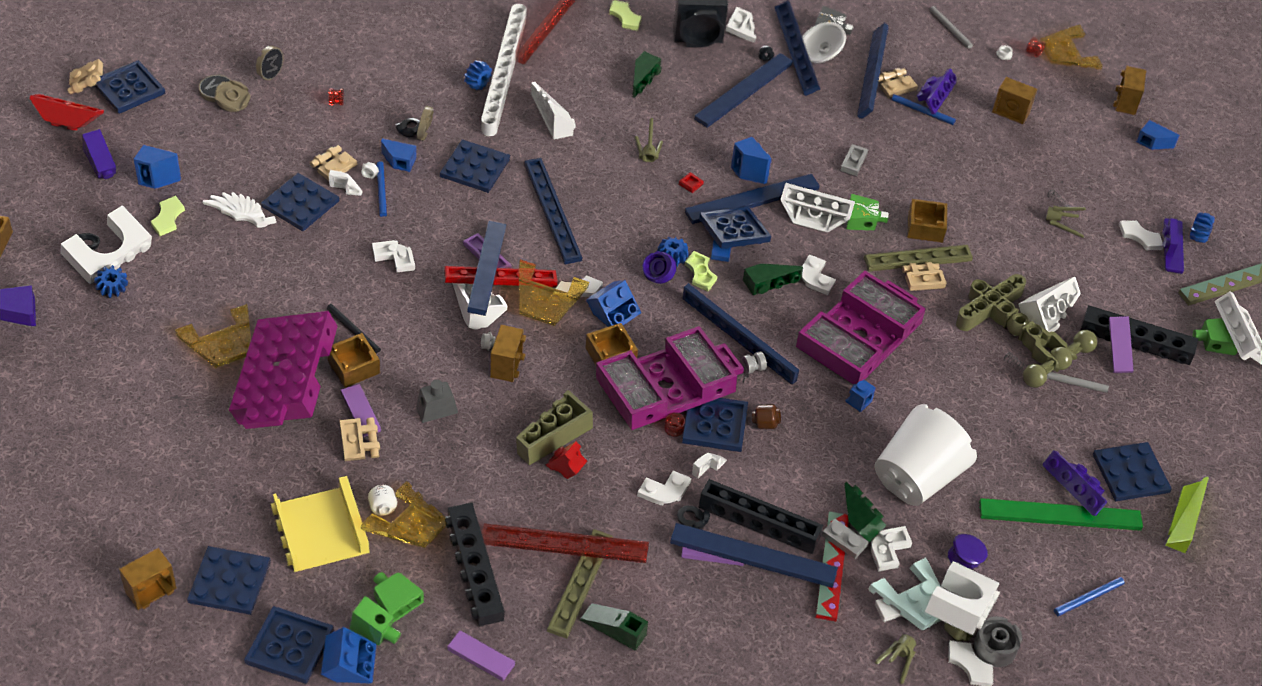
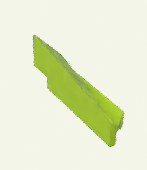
(1186, 516)

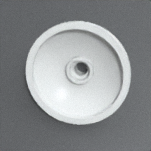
(824, 41)

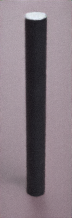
(350, 326)

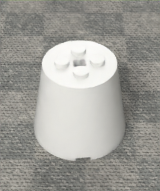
(924, 455)

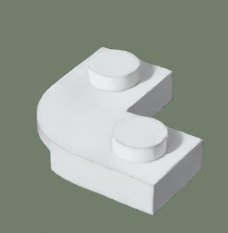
(390, 250)
(812, 275)
(668, 493)
(885, 544)

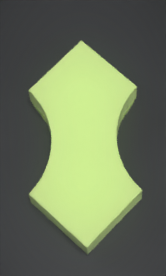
(627, 17)
(166, 219)
(703, 276)

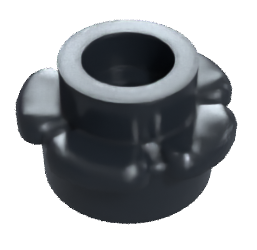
(766, 49)

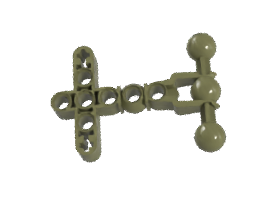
(997, 304)

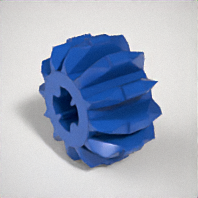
(478, 75)
(1202, 227)
(675, 248)
(117, 282)

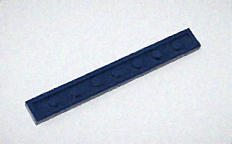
(797, 48)
(872, 71)
(743, 90)
(750, 198)
(553, 211)
(486, 268)
(740, 333)
(754, 555)

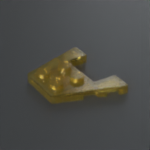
(1062, 50)
(545, 302)
(223, 345)
(415, 525)

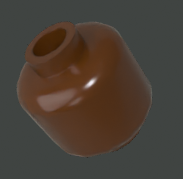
(766, 416)

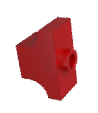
(567, 460)

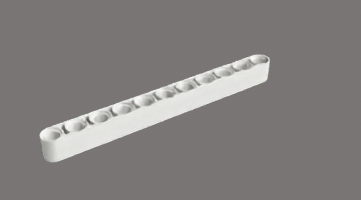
(503, 70)

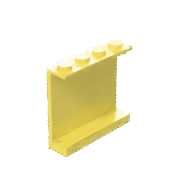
(320, 527)

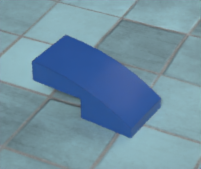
(720, 254)

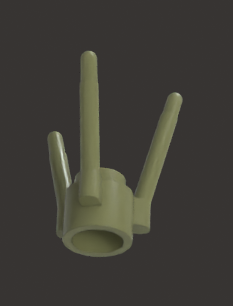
(649, 152)
(1055, 213)
(903, 648)

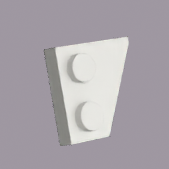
(742, 25)

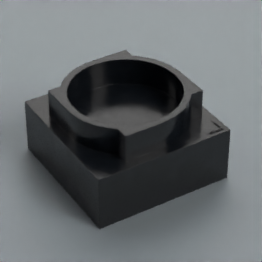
(700, 22)

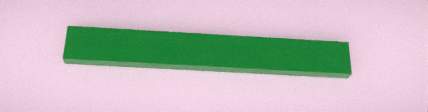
(1059, 514)

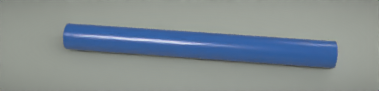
(923, 109)
(381, 189)
(1089, 596)

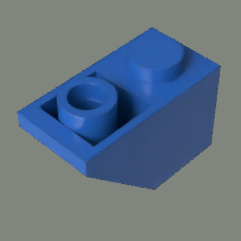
(1157, 137)
(398, 154)

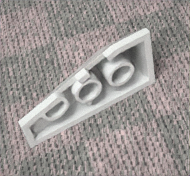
(554, 115)
(1050, 305)
(474, 321)

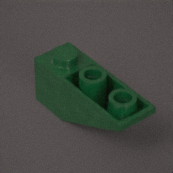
(646, 68)
(769, 276)
(861, 515)
(617, 624)

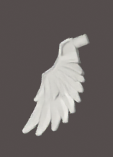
(240, 209)

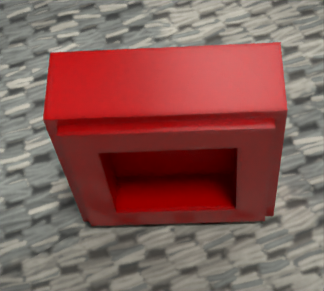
(691, 182)

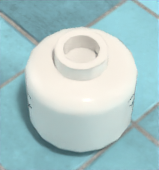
(382, 500)

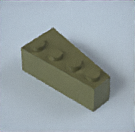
(555, 428)

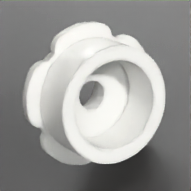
(1005, 52)
(369, 170)
(487, 341)

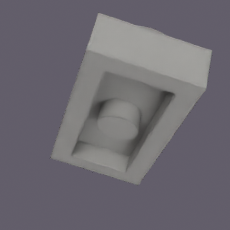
(854, 160)
(845, 538)

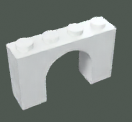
(88, 262)
(973, 607)

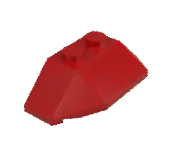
(64, 112)

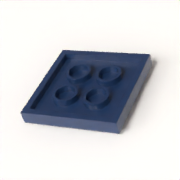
(129, 86)
(475, 166)
(300, 202)
(735, 227)
(716, 424)
(1131, 471)
(229, 580)
(289, 645)

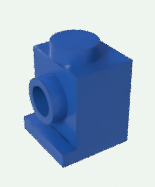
(861, 395)

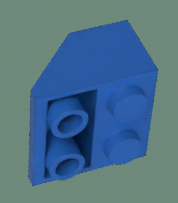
(750, 161)
(156, 167)
(614, 304)
(348, 657)

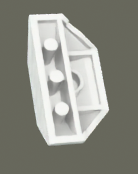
(815, 208)

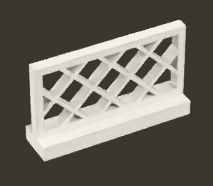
(1240, 327)

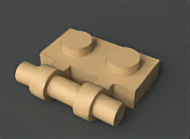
(85, 76)
(898, 86)
(338, 163)
(924, 276)
(353, 439)

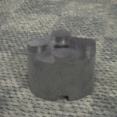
(997, 642)

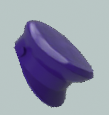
(659, 267)
(967, 551)

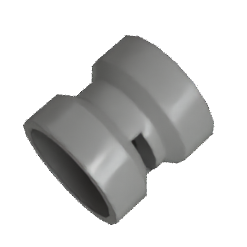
(754, 362)

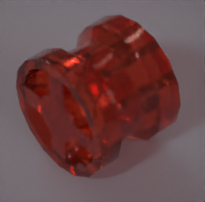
(1035, 47)
(336, 96)
(677, 420)

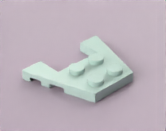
(914, 600)

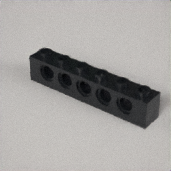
(1144, 336)
(465, 516)
(760, 516)

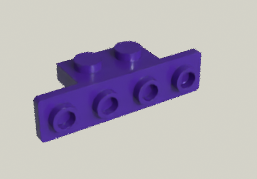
(937, 90)
(1173, 245)
(1077, 482)

